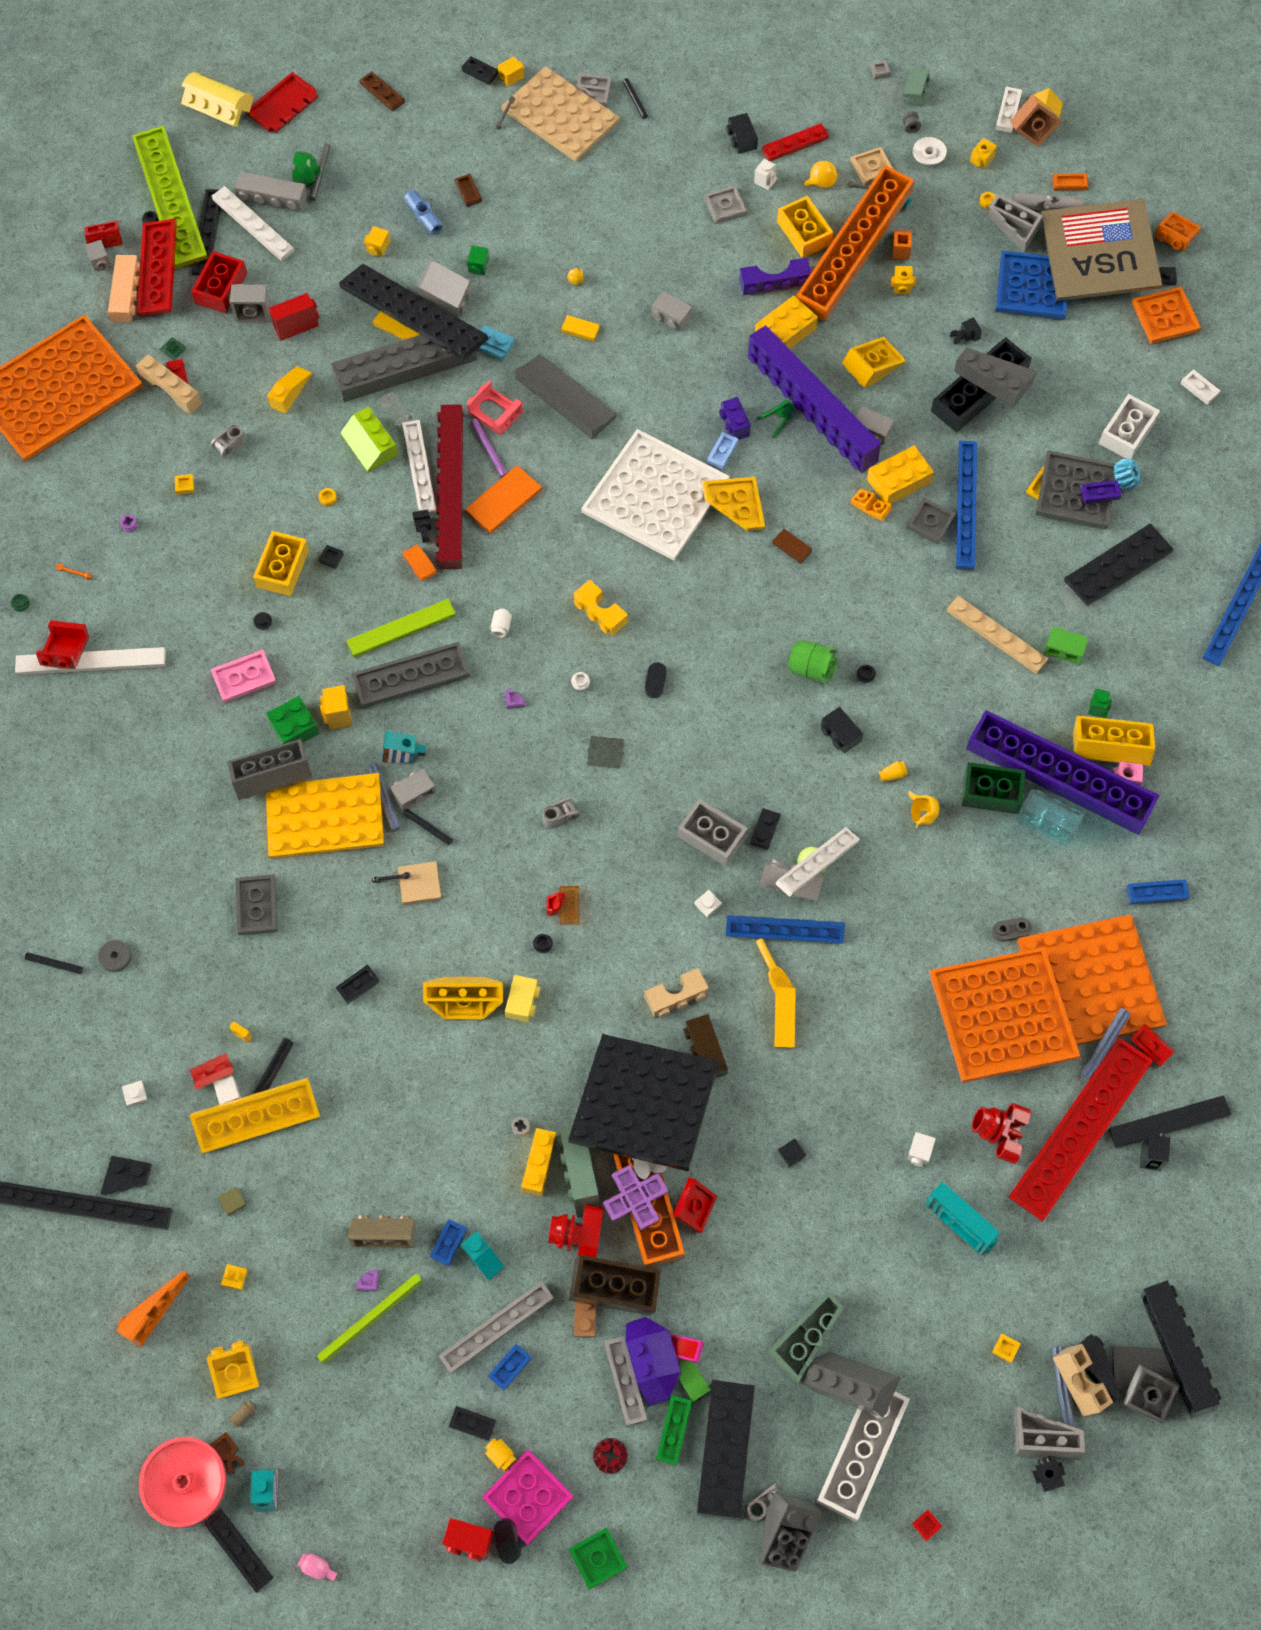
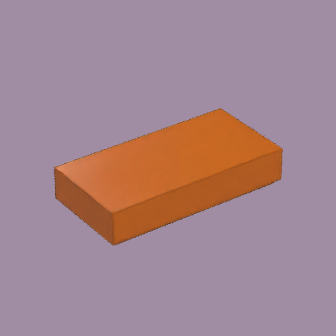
(1070, 182)

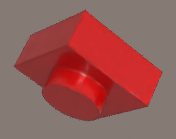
(926, 1525)

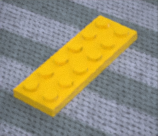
(254, 1115)

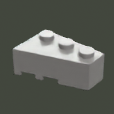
(1015, 220)
(776, 869)
(1044, 1438)

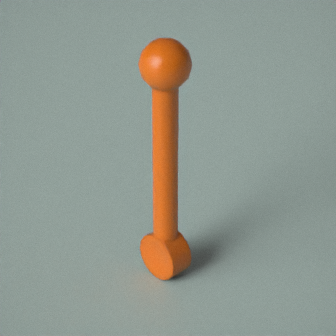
(60, 567)

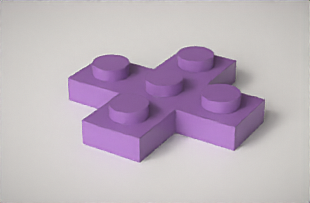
(635, 1197)

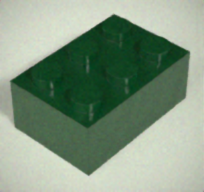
(993, 788)

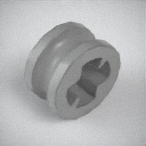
(515, 1130)

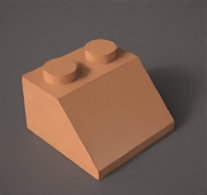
(1035, 120)

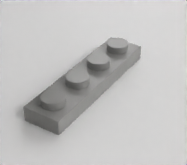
(625, 1381)

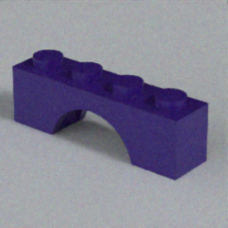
(755, 280)

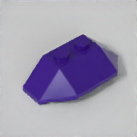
(652, 1359)

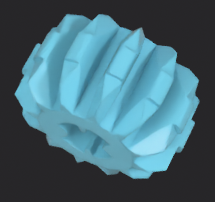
(1127, 474)

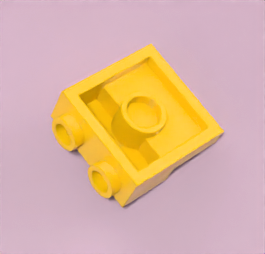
(232, 1369)

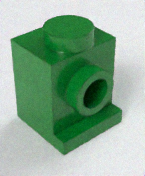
(1100, 703)

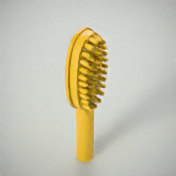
(776, 975)

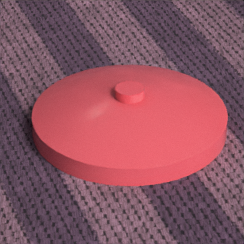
(182, 1482)

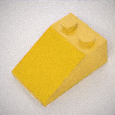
(872, 361)

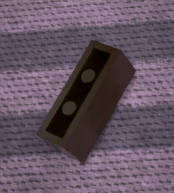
(705, 1042)

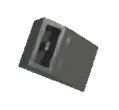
(788, 1530)

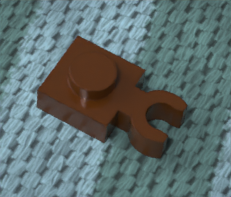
(227, 1449)

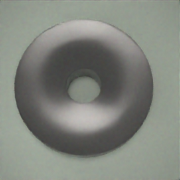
(114, 947)

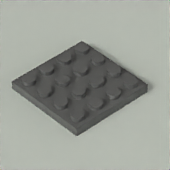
(1061, 489)

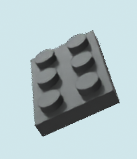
(256, 904)

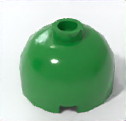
(305, 168)

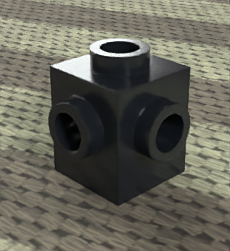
(1055, 1480)

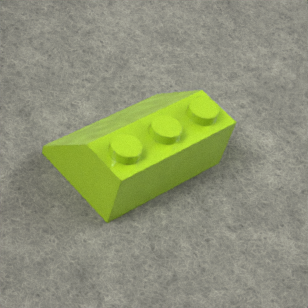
(369, 439)

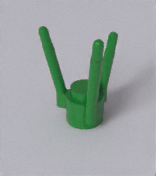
(784, 409)

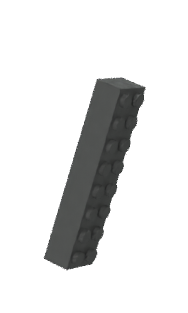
(392, 366)

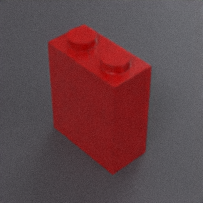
(294, 316)

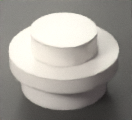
(580, 681)

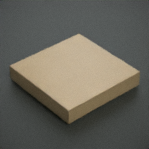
(869, 164)
(421, 885)

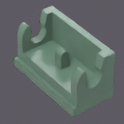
(917, 86)

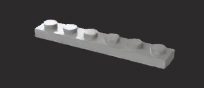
(496, 1327)

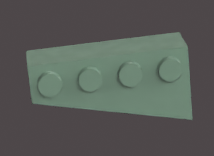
(579, 1172)
(801, 1341)

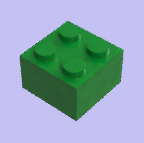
(292, 721)

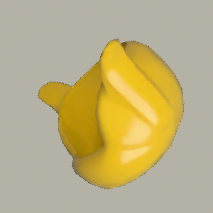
(822, 174)
(922, 803)

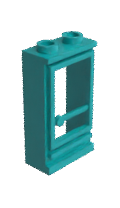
(962, 1219)

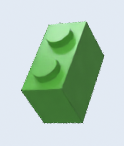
(1066, 645)

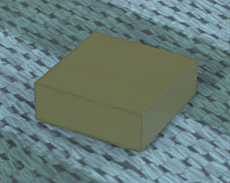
(232, 1201)

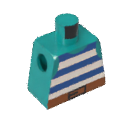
(401, 748)
(265, 1489)

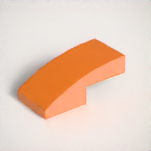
(419, 562)

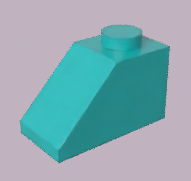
(482, 1255)

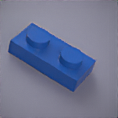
(448, 1242)
(509, 1367)

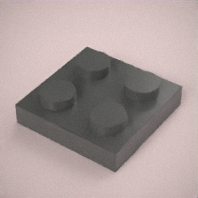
(931, 521)

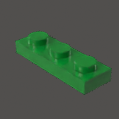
(673, 1430)

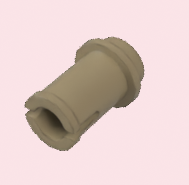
(243, 1413)

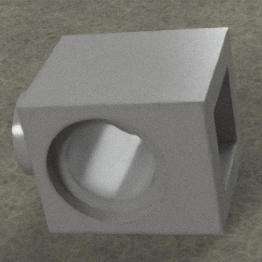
(97, 255)

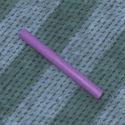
(488, 447)

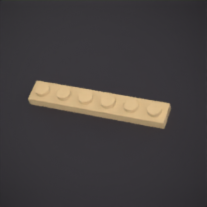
(997, 634)

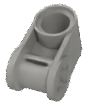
(228, 442)
(563, 811)
(763, 1502)

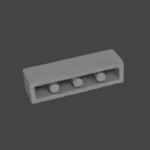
(270, 191)

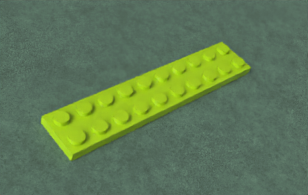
(169, 193)

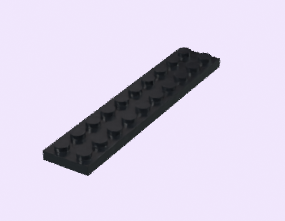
(413, 311)

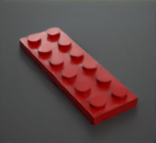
(157, 267)

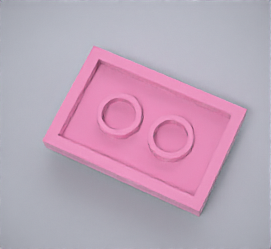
(243, 676)

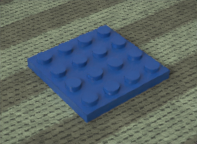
(1027, 286)

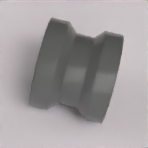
(911, 122)

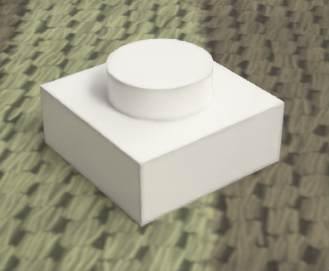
(708, 903)
(134, 1093)

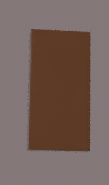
(468, 190)
(792, 546)

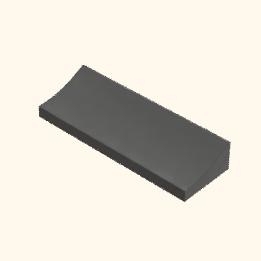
(565, 396)

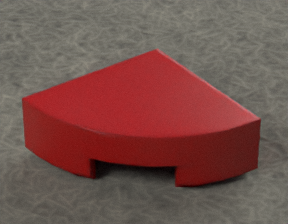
(554, 903)

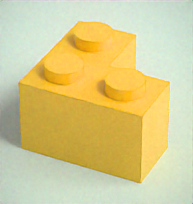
(335, 707)

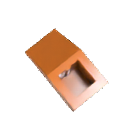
(901, 244)

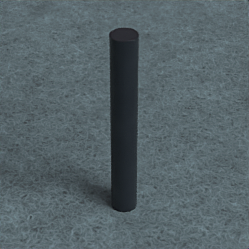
(635, 99)
(427, 826)
(53, 963)

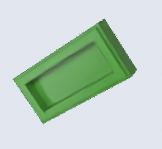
(692, 1381)

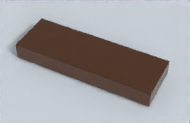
(382, 91)

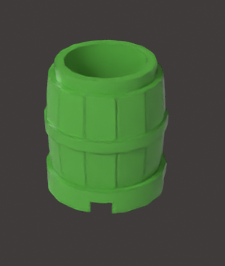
(813, 660)

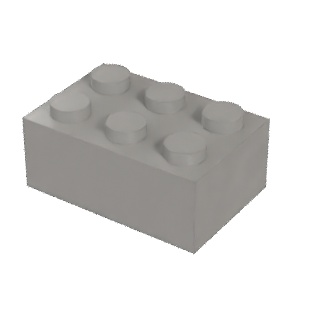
(712, 832)

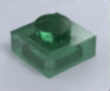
(173, 348)

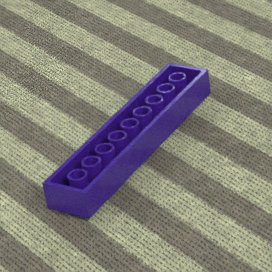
(813, 399)
(1063, 772)

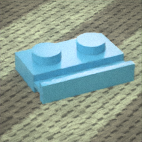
(497, 343)

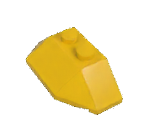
(463, 996)

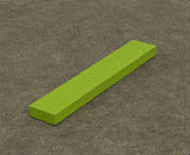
(401, 628)
(369, 1319)

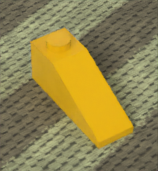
(287, 389)

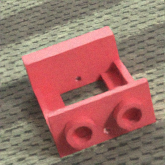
(512, 412)

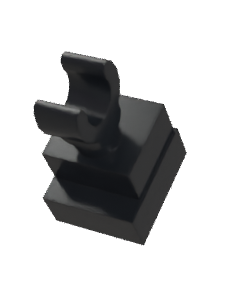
(969, 330)
(422, 523)

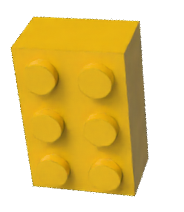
(805, 227)
(790, 322)
(900, 475)
(281, 563)

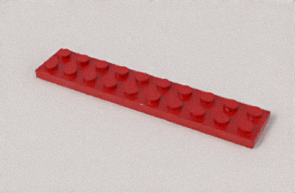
(1080, 1129)

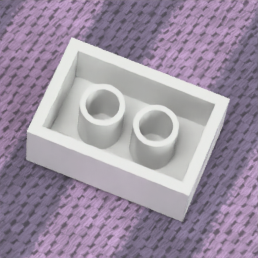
(1129, 427)

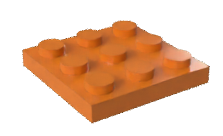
(1166, 315)

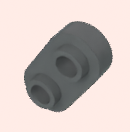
(1012, 929)

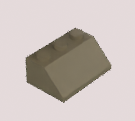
(382, 1232)

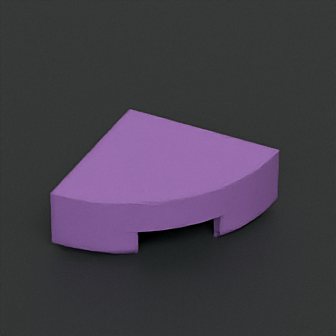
(514, 700)
(369, 1281)

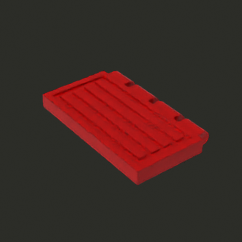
(281, 103)

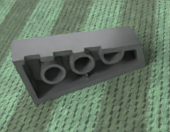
(994, 375)

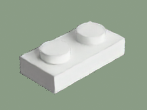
(1200, 387)

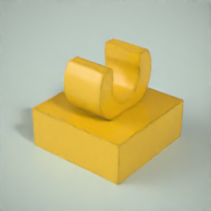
(234, 1277)

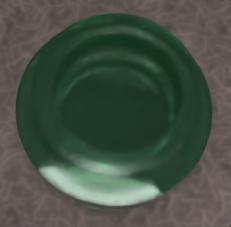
(20, 602)

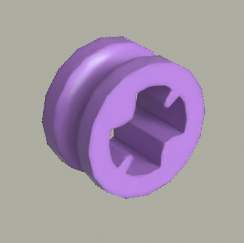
(123, 521)

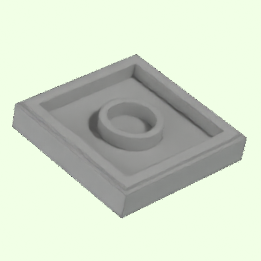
(725, 204)

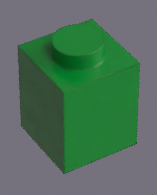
(478, 260)

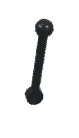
(406, 875)

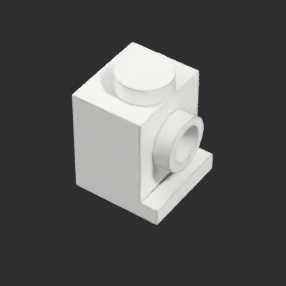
(765, 174)

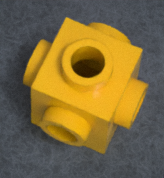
(903, 280)

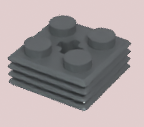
(1155, 1406)

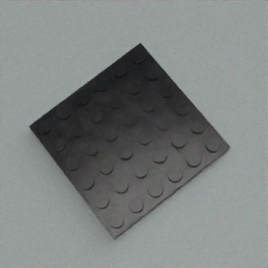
(644, 1102)

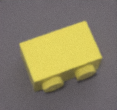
(522, 998)

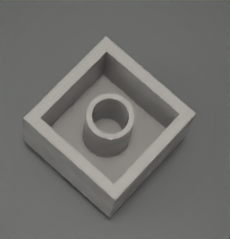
(250, 303)

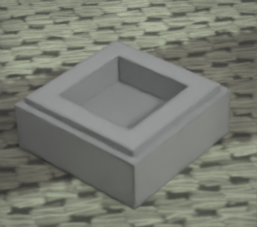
(880, 69)

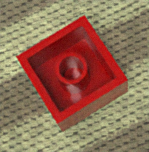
(468, 1539)

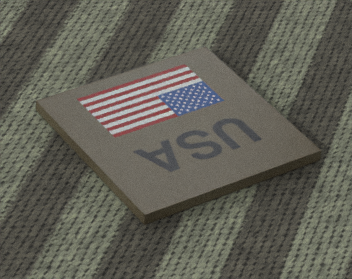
(1101, 250)

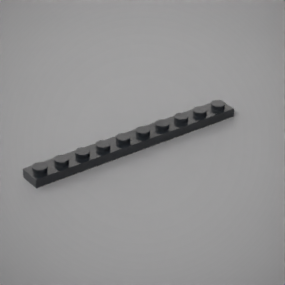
(85, 1205)

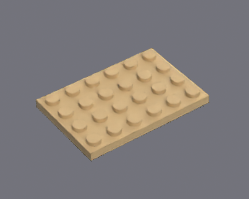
(561, 114)

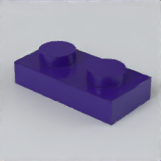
(1101, 491)

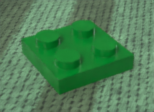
(598, 1558)

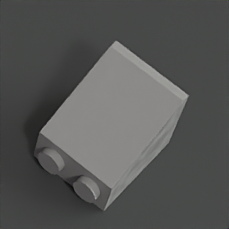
(444, 288)

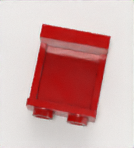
(63, 645)

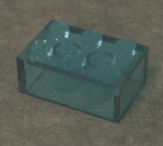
(1049, 818)

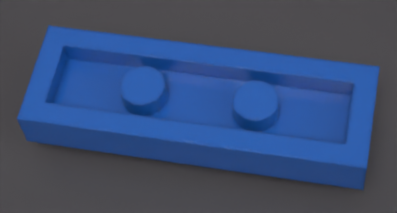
(1158, 892)

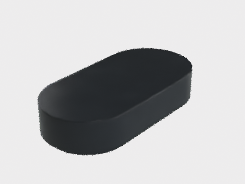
(655, 680)
(507, 1540)

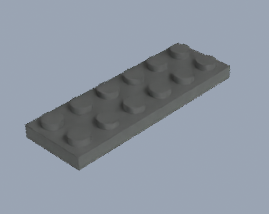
(410, 674)

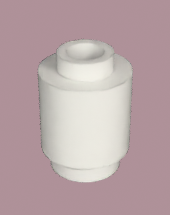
(500, 623)

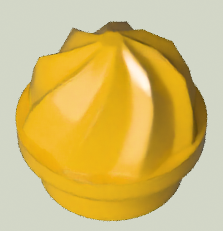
(575, 276)

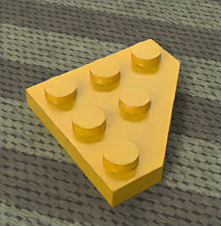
(737, 500)

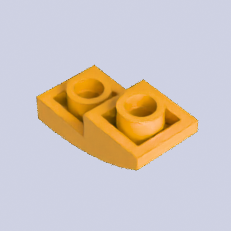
(871, 505)

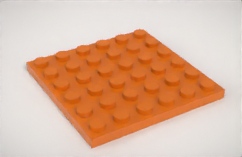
(1098, 973)
(1004, 1015)

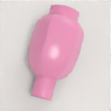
(316, 1567)

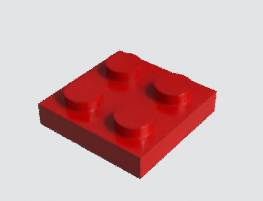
(695, 1205)

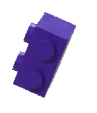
(735, 418)

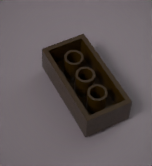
(615, 1285)

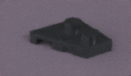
(124, 1174)

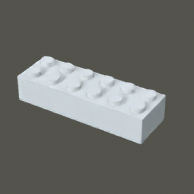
(860, 1459)

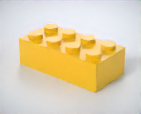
(1113, 740)

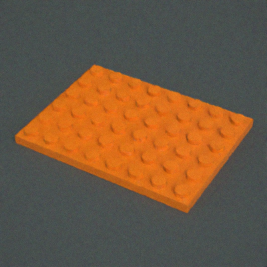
(60, 387)

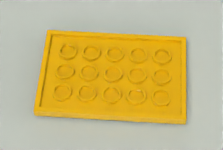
(325, 816)

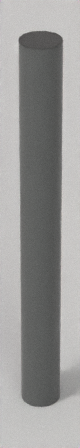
(322, 163)

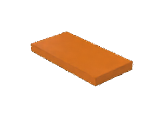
(503, 499)

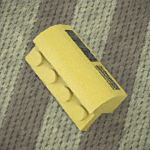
(215, 98)

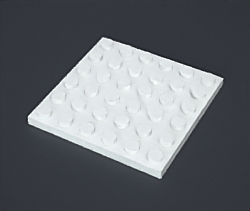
(653, 494)

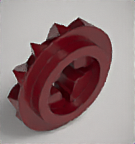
(601, 1460)

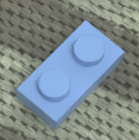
(722, 450)

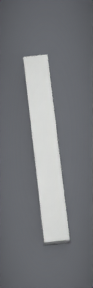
(98, 661)

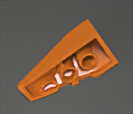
(145, 1317)

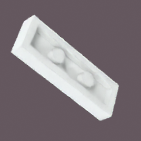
(1008, 109)

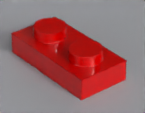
(178, 368)
(1152, 1045)

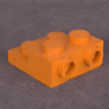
(1177, 231)

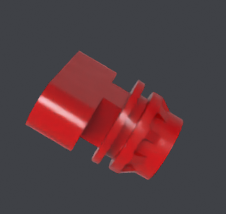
(1001, 1125)
(586, 1234)

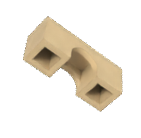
(663, 1002)
(1089, 1397)

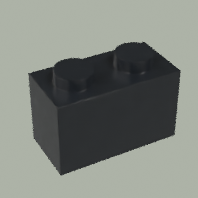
(742, 133)
(841, 730)
(1155, 1152)

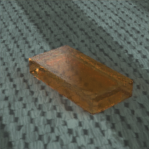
(570, 909)

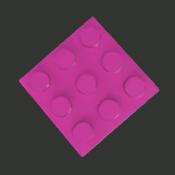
(528, 1496)

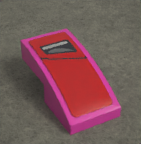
(687, 1348)

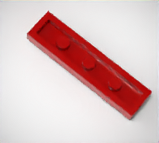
(795, 142)

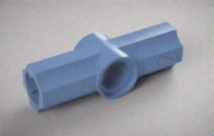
(423, 212)

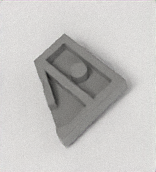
(595, 87)

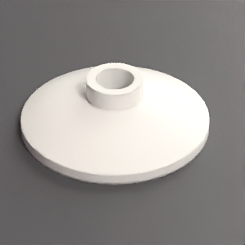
(931, 146)

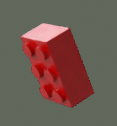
(215, 281)

